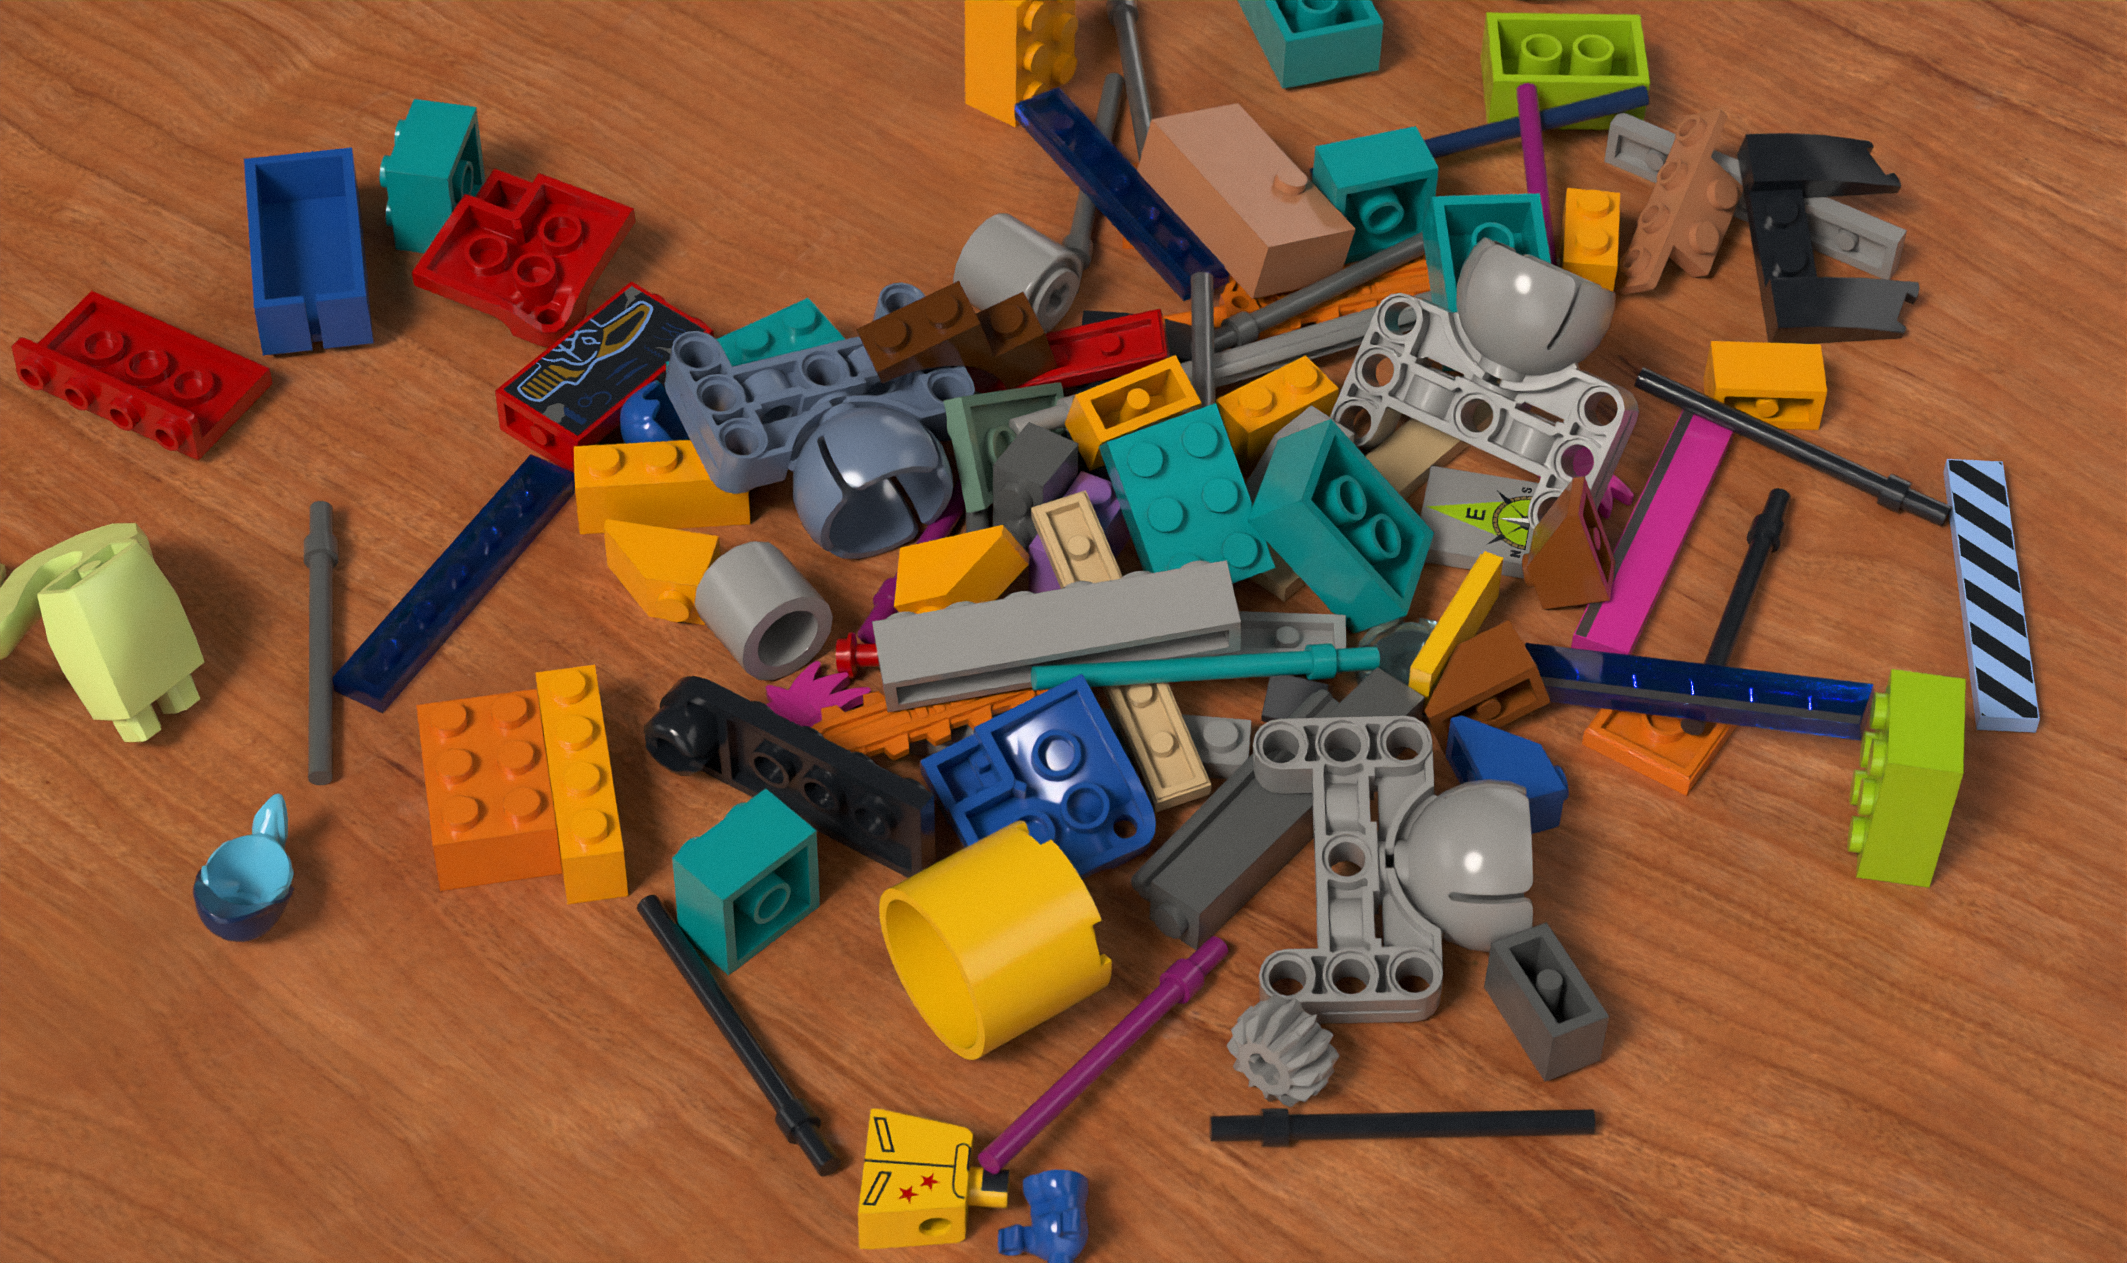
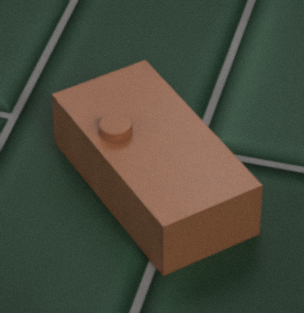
(1245, 199)

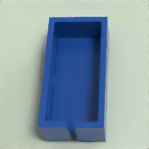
(307, 251)

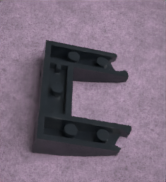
(1797, 304)

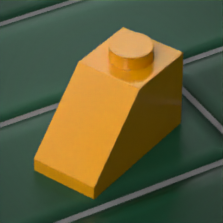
(660, 566)
(958, 569)

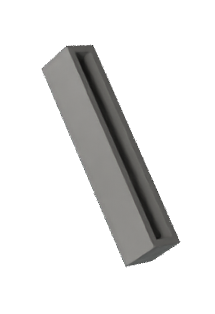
(995, 643)

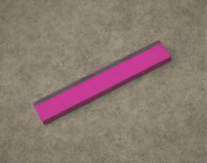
(1655, 535)

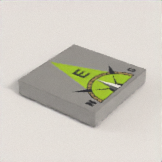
(1475, 516)

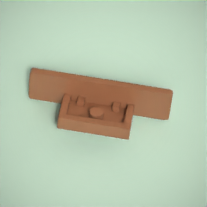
(1685, 211)

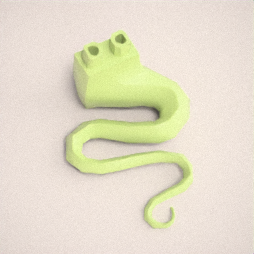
(108, 625)

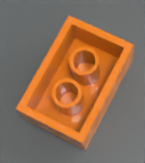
(488, 790)

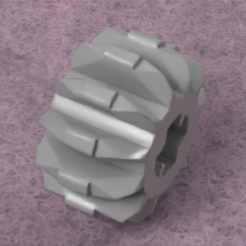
(1282, 1050)

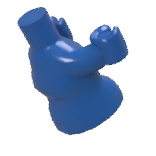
(1057, 1218)

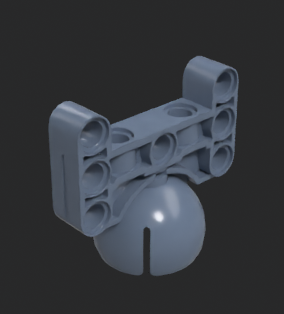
(830, 425)

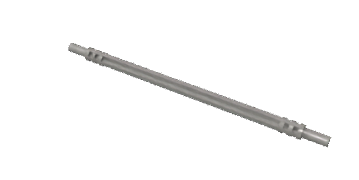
(1258, 356)

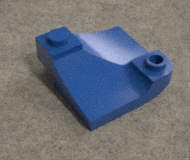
(1055, 770)

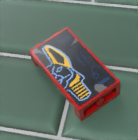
(584, 378)

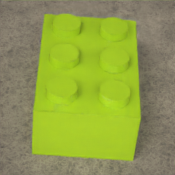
(1564, 58)
(1908, 777)

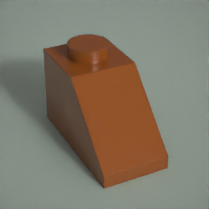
(1570, 552)
(1486, 681)

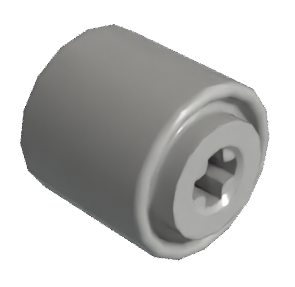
(1013, 258)
(763, 610)

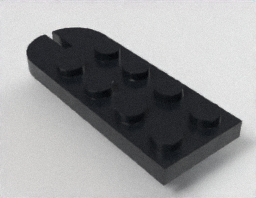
(823, 783)

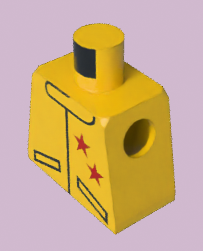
(921, 1182)

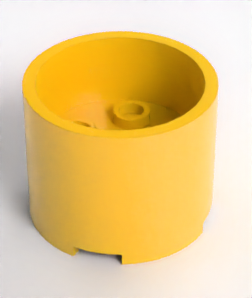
(994, 940)

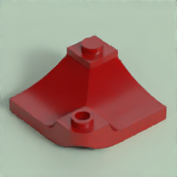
(525, 253)

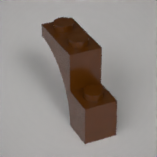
(949, 333)

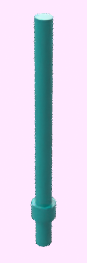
(1316, 662)

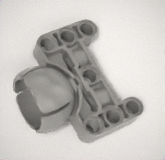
(1513, 324)
(1435, 865)

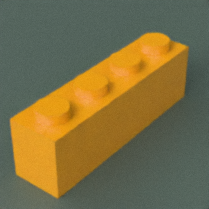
(581, 785)

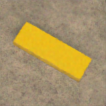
(1457, 623)

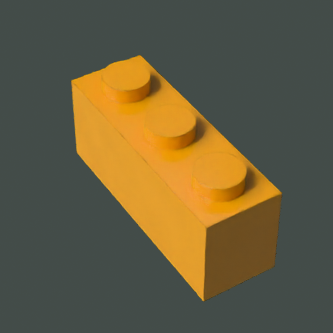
(651, 486)

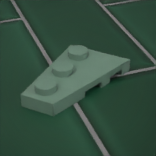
(982, 433)

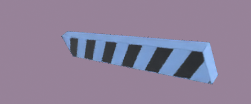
(1990, 597)

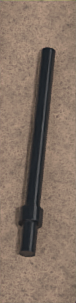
(1891, 491)
(1763, 539)
(794, 1115)
(1276, 1126)

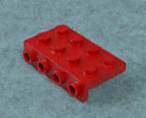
(142, 374)

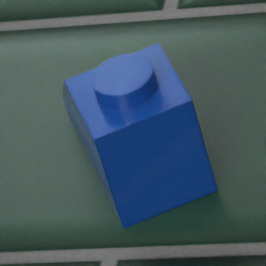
(1486, 752)

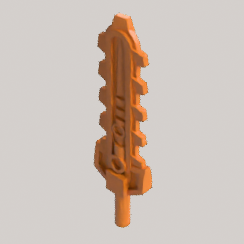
(1406, 279)
(876, 731)

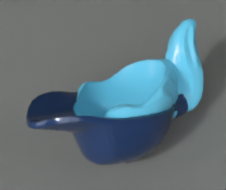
(248, 878)

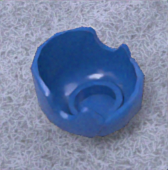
(650, 417)

